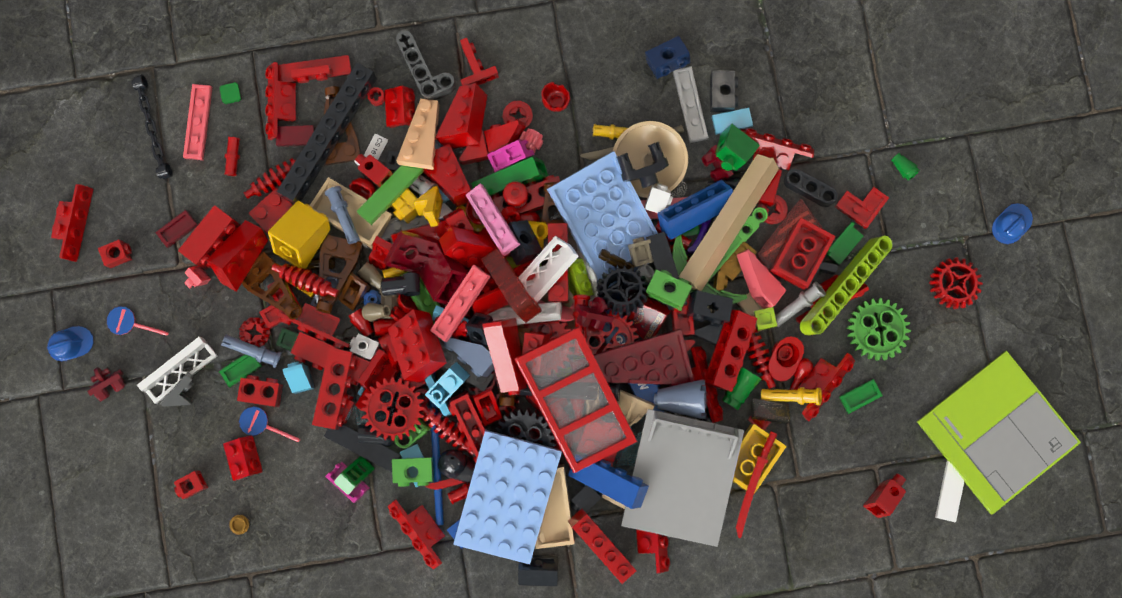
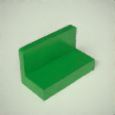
(844, 244)

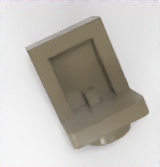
(640, 252)

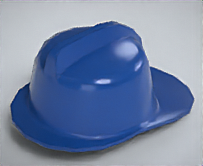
(1012, 223)
(70, 343)

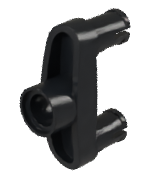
(647, 174)

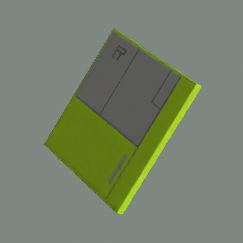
(998, 432)

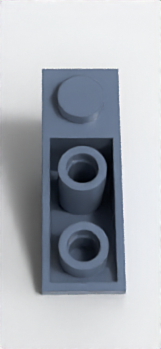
(474, 354)

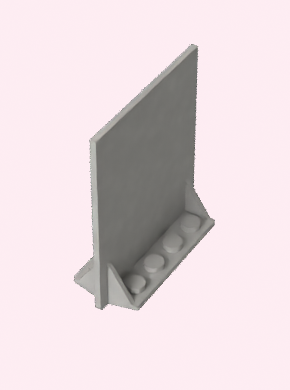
(687, 474)

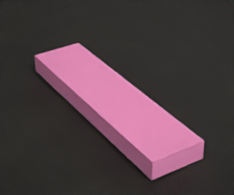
(492, 219)

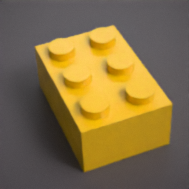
(751, 446)

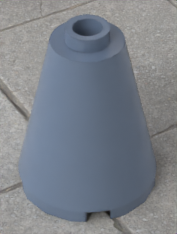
(683, 399)

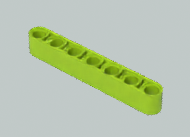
(840, 291)

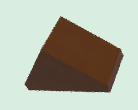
(353, 292)

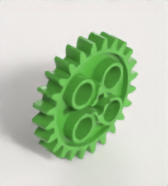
(861, 332)

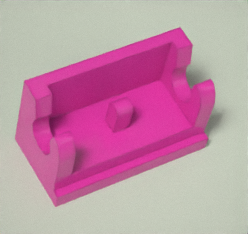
(509, 155)
(357, 493)

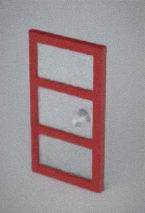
(575, 399)

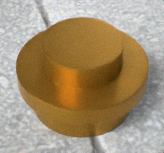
(239, 524)

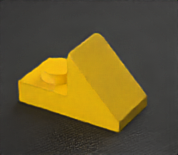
(430, 206)

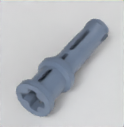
(340, 206)
(260, 353)

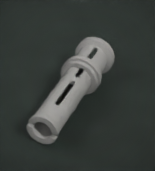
(804, 300)

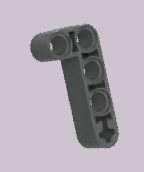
(420, 65)

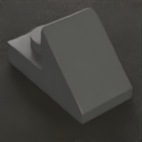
(176, 396)

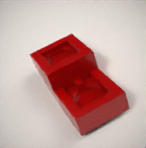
(380, 250)

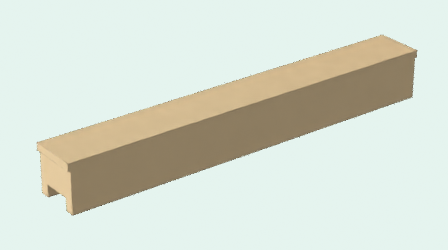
(729, 222)

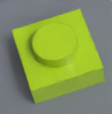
(766, 318)

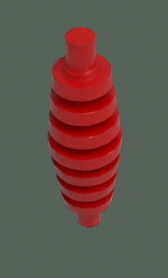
(275, 177)
(305, 280)
(761, 361)
(446, 429)

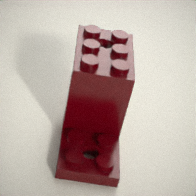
(438, 271)

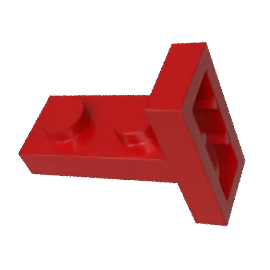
(478, 77)

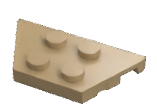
(633, 407)

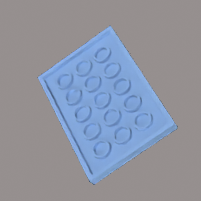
(602, 212)
(507, 497)

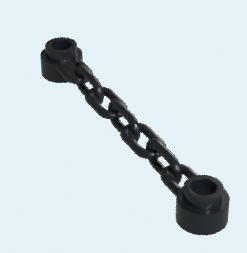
(164, 170)

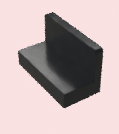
(540, 571)

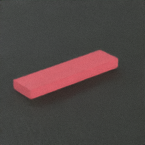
(197, 122)
(460, 303)

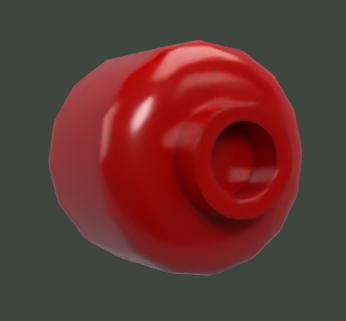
(515, 194)

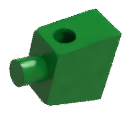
(735, 148)

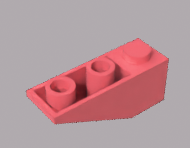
(761, 283)

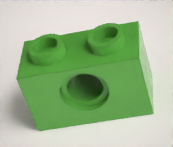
(674, 299)
(401, 466)

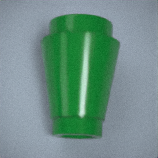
(905, 166)

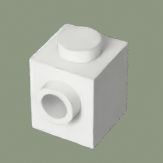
(658, 198)
(364, 347)

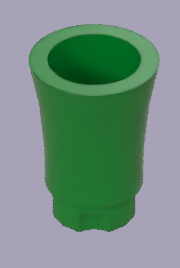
(745, 384)

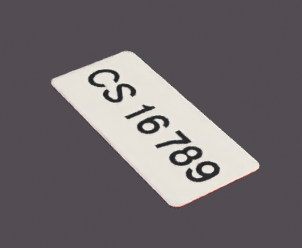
(376, 146)

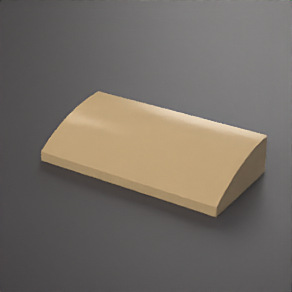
(365, 231)
(555, 526)

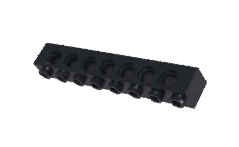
(327, 134)

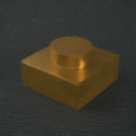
(720, 281)

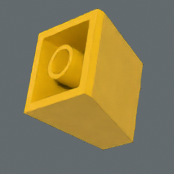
(299, 234)

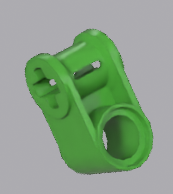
(414, 436)

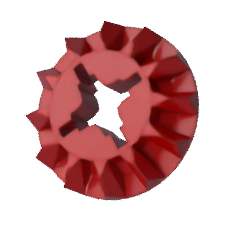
(512, 109)
(781, 208)
(261, 327)

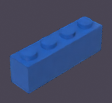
(694, 209)
(613, 483)

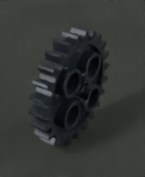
(526, 422)

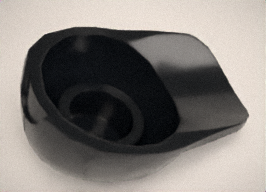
(459, 468)

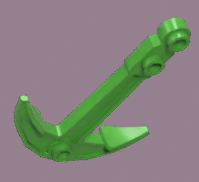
(680, 257)

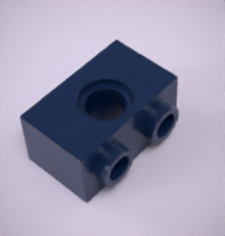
(658, 57)

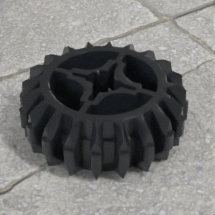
(636, 284)

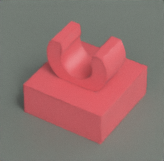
(196, 277)

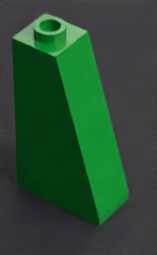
(524, 172)

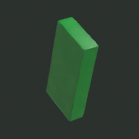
(239, 369)
(860, 396)

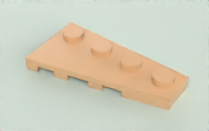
(420, 139)

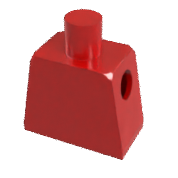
(886, 497)

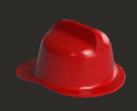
(785, 358)

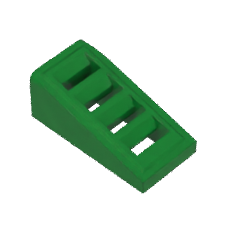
(354, 475)

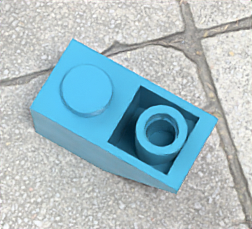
(298, 377)
(447, 384)

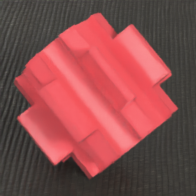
(534, 139)

